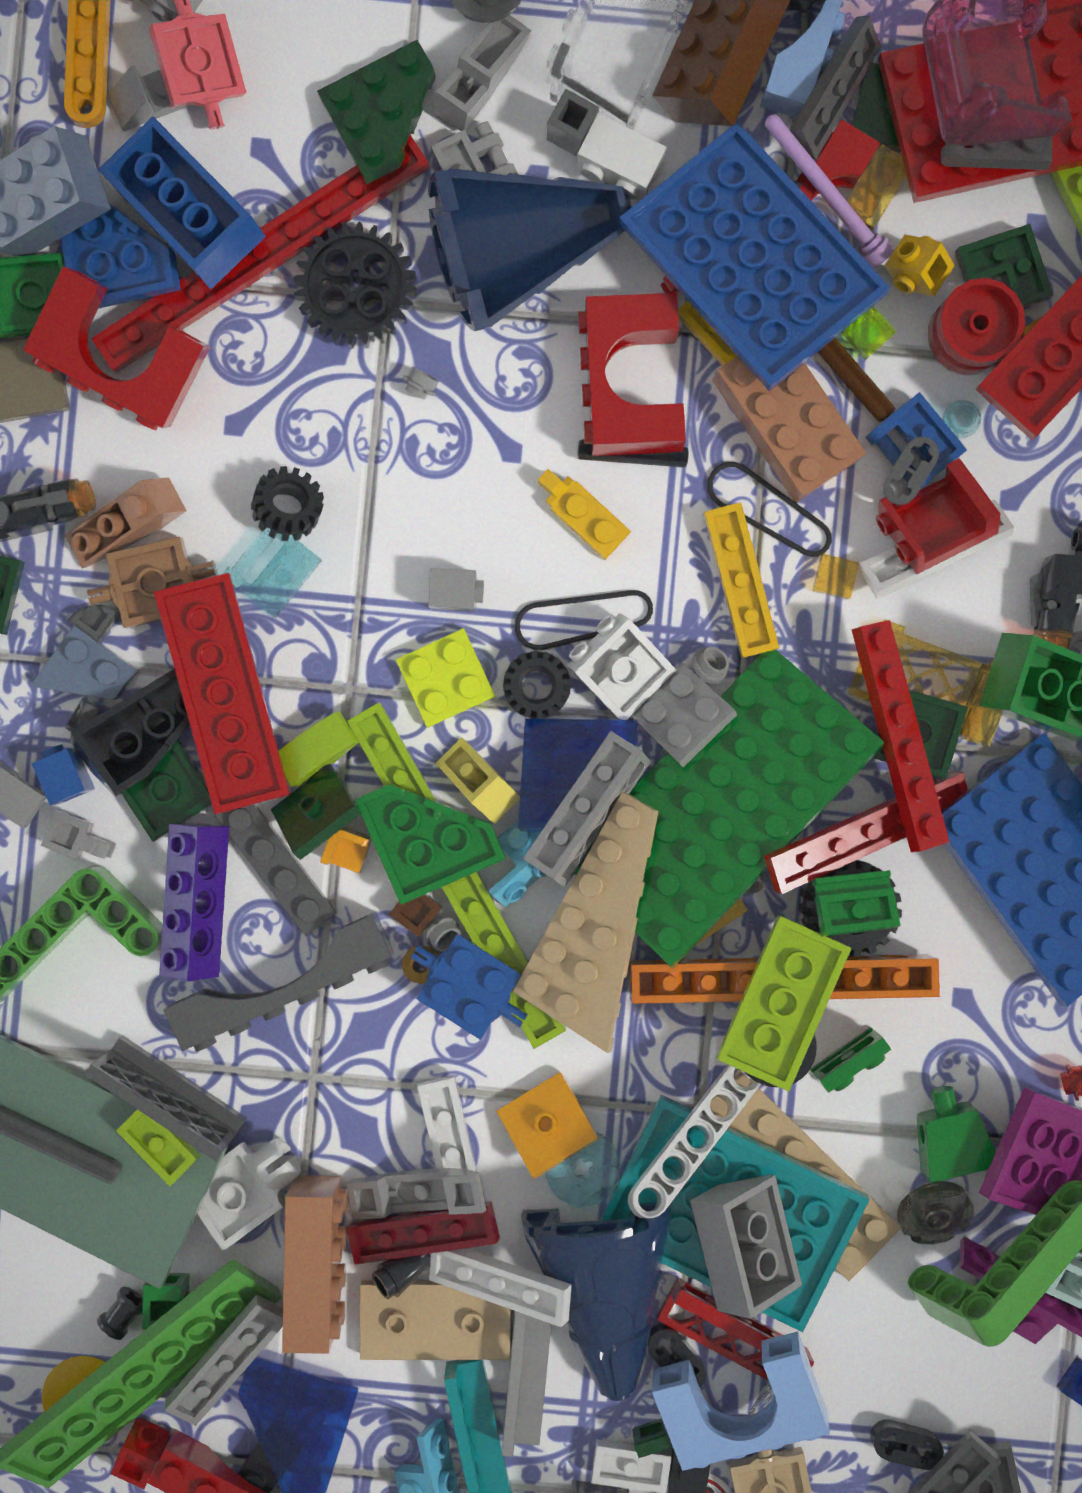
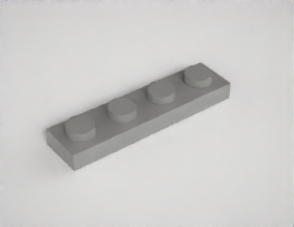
(225, 1360)

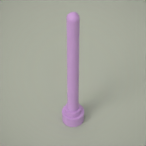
(875, 248)

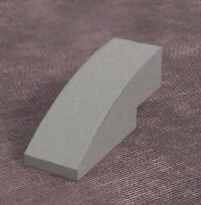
(480, 71)

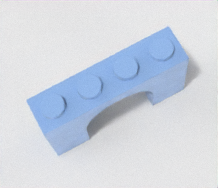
(708, 1436)

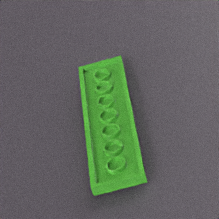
(132, 1378)

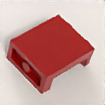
(940, 519)

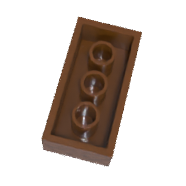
(717, 59)

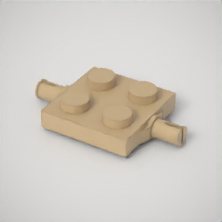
(771, 1472)

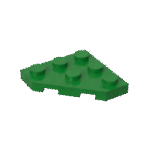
(425, 840)

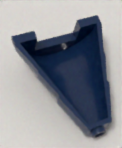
(515, 235)
(612, 1288)

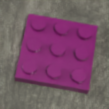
(1035, 1153)

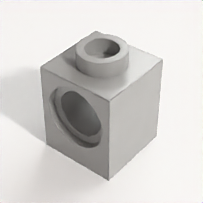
(454, 590)

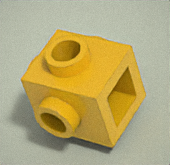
(919, 265)

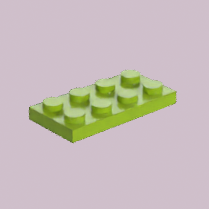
(783, 1003)

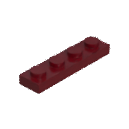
(420, 1234)

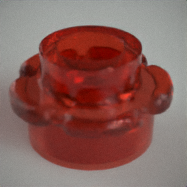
(1072, 1081)

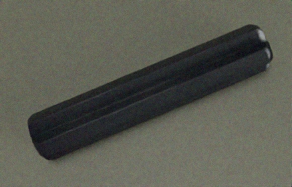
(671, 459)

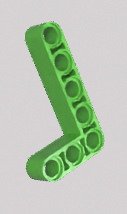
(82, 904)
(1014, 1282)

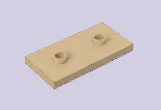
(431, 1325)

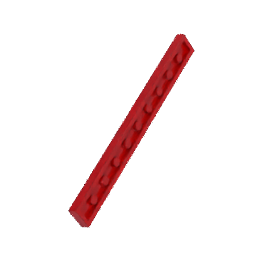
(284, 239)

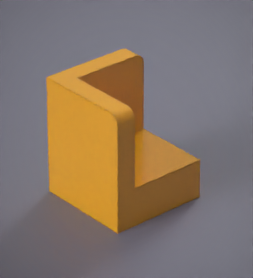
(347, 849)

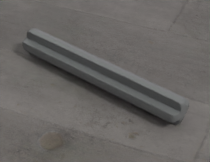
(58, 1147)

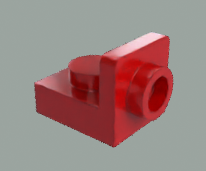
(140, 1452)

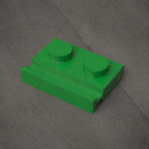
(855, 903)
(862, 1052)

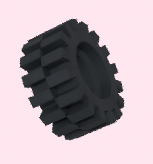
(294, 486)
(542, 662)

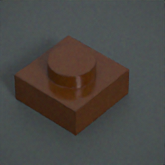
(416, 913)

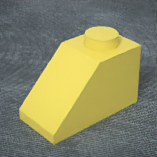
(478, 780)

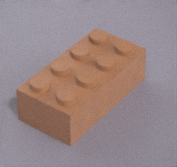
(791, 426)
(313, 1264)

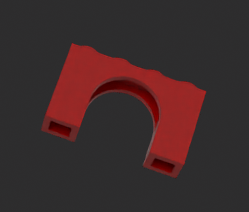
(609, 327)
(62, 344)

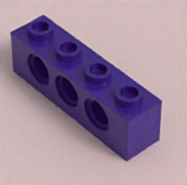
(194, 901)

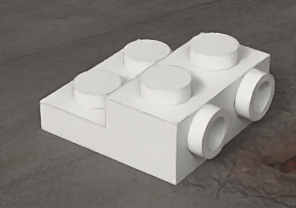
(620, 665)

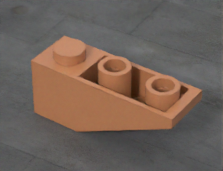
(126, 520)

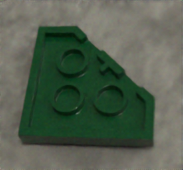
(380, 108)

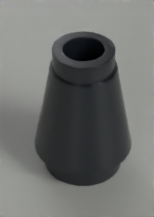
(398, 1274)

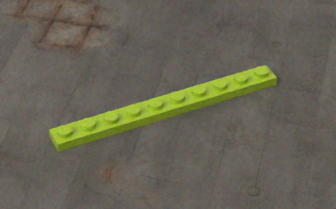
(467, 895)

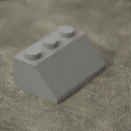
(746, 1245)

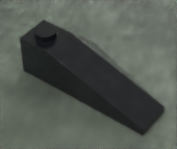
(133, 735)

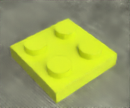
(445, 678)

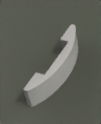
(416, 1191)

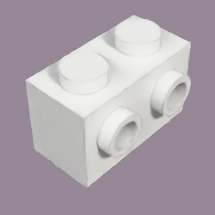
(620, 157)

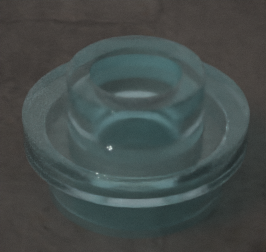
(972, 416)

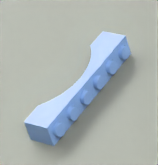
(799, 65)

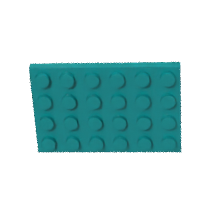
(816, 1206)

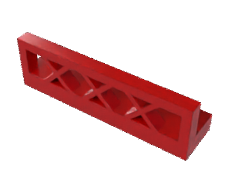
(737, 1327)

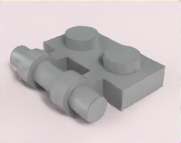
(460, 153)

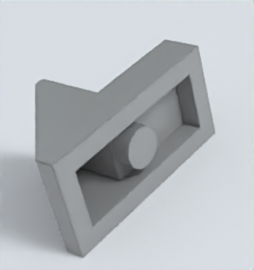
(140, 98)

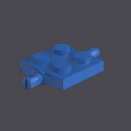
(468, 986)

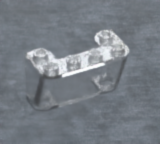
(613, 53)

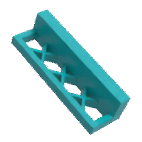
(476, 1427)

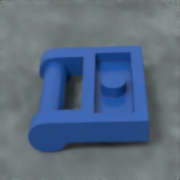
(917, 420)

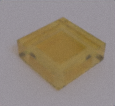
(835, 576)

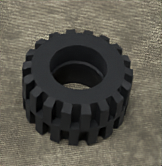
(859, 941)

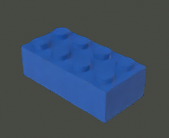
(182, 202)

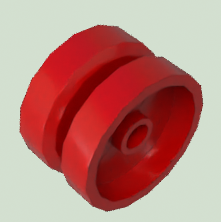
(976, 326)

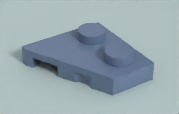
(85, 668)

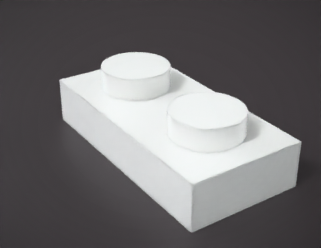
(619, 1466)

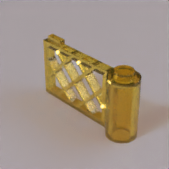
(979, 722)

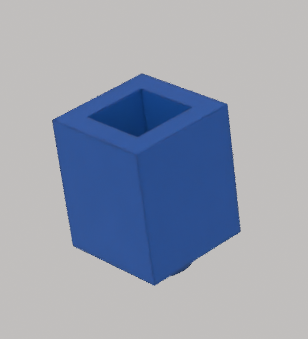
(62, 774)

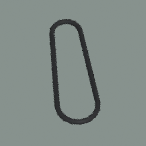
(789, 501)
(575, 600)

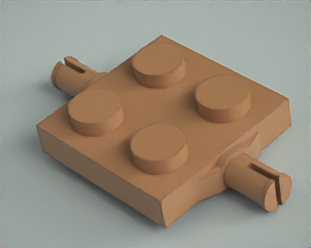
(146, 569)

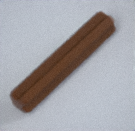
(857, 380)

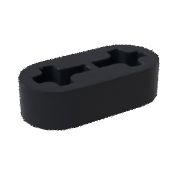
(681, 1348)
(908, 1436)

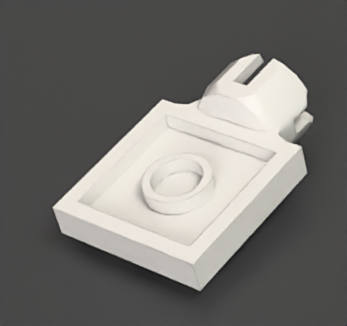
(246, 1190)

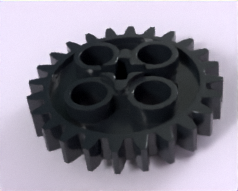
(360, 251)

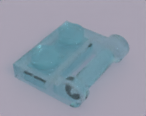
(280, 577)

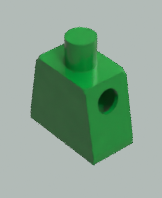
(952, 1138)

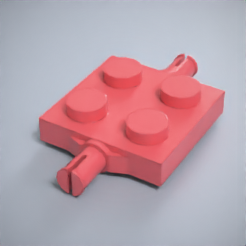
(197, 61)

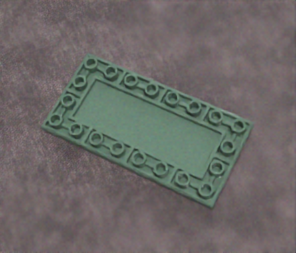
(127, 1223)

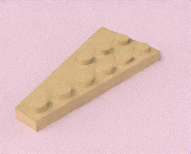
(589, 942)

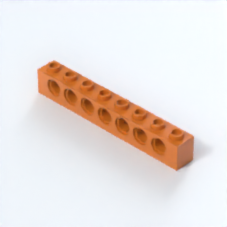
(728, 977)

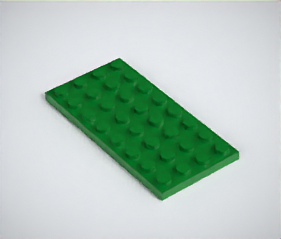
(742, 799)

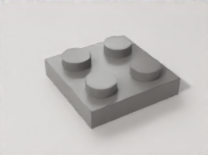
(684, 715)

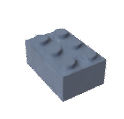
(48, 191)

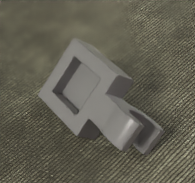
(72, 836)

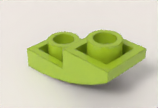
(316, 747)

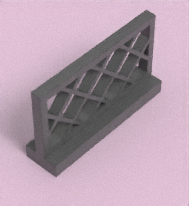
(167, 1097)

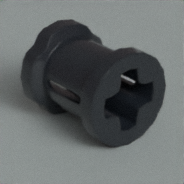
(121, 1313)

